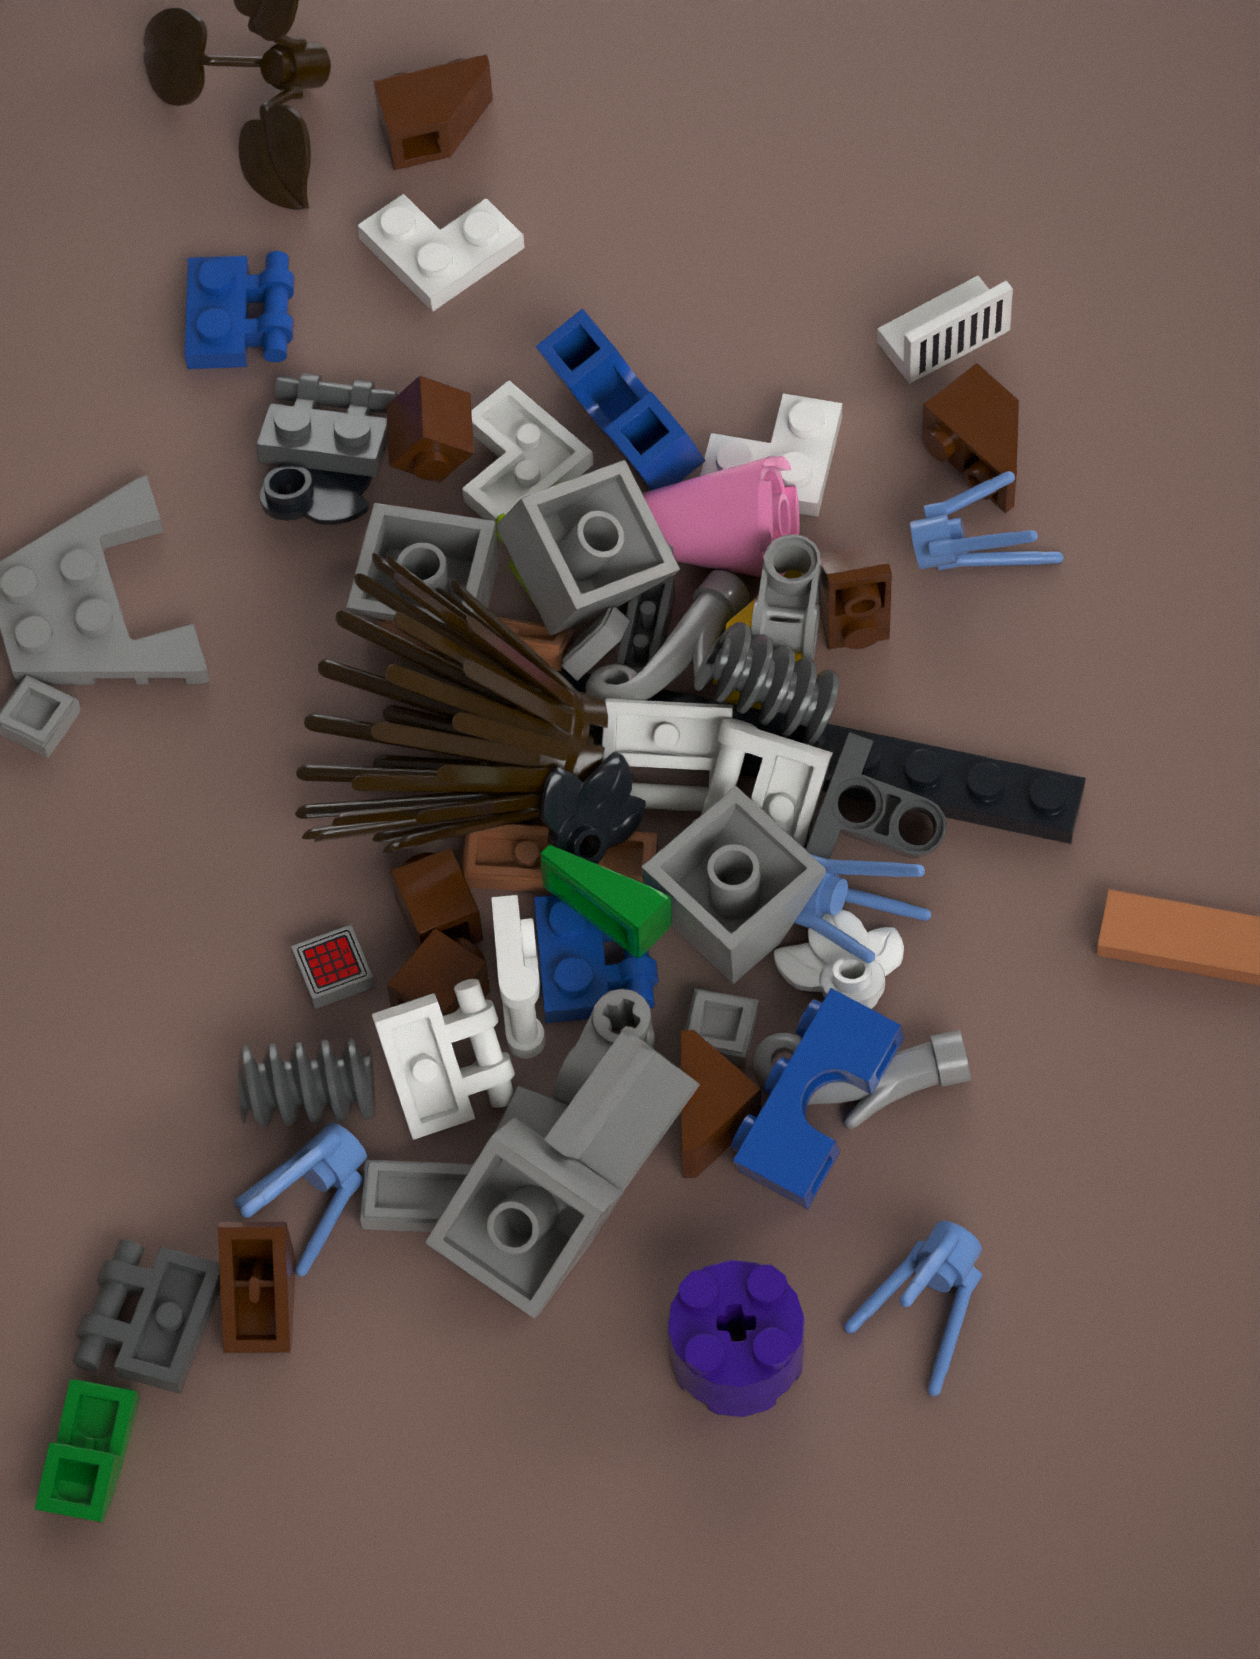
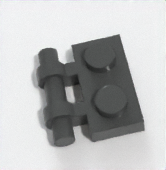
(323, 438)
(167, 1320)

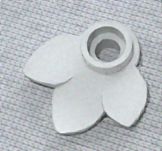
(825, 965)

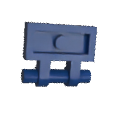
(219, 306)
(575, 965)

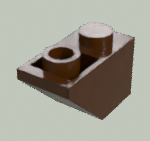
(432, 109)
(975, 430)
(855, 597)

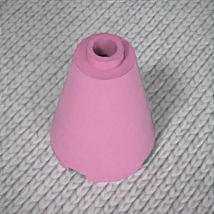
(728, 515)

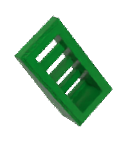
(613, 903)

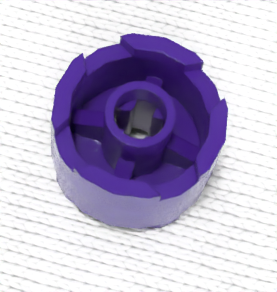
(729, 1302)

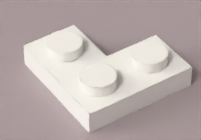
(438, 261)
(802, 434)
(530, 448)

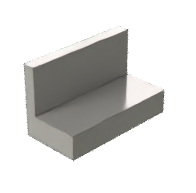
(622, 1110)

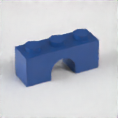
(620, 402)
(837, 1045)

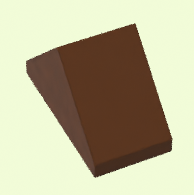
(716, 1106)
(256, 1286)

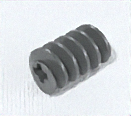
(770, 679)
(306, 1083)

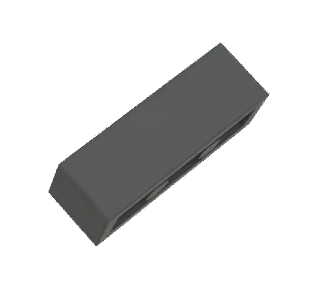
(648, 625)

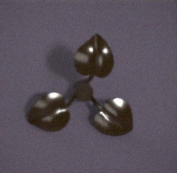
(277, 146)

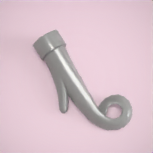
(713, 605)
(911, 1070)

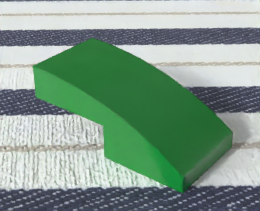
(88, 1451)

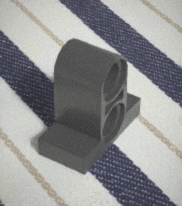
(888, 808)

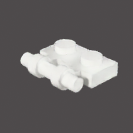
(425, 1065)

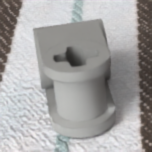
(789, 607)
(610, 1012)

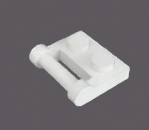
(666, 737)
(787, 778)
(517, 977)

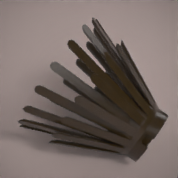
(496, 709)

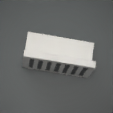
(946, 327)

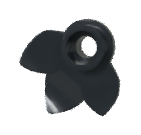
(315, 494)
(591, 810)

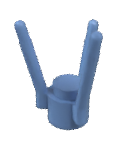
(944, 544)
(834, 892)
(324, 1162)
(939, 1263)

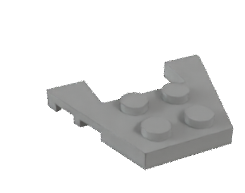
(63, 609)

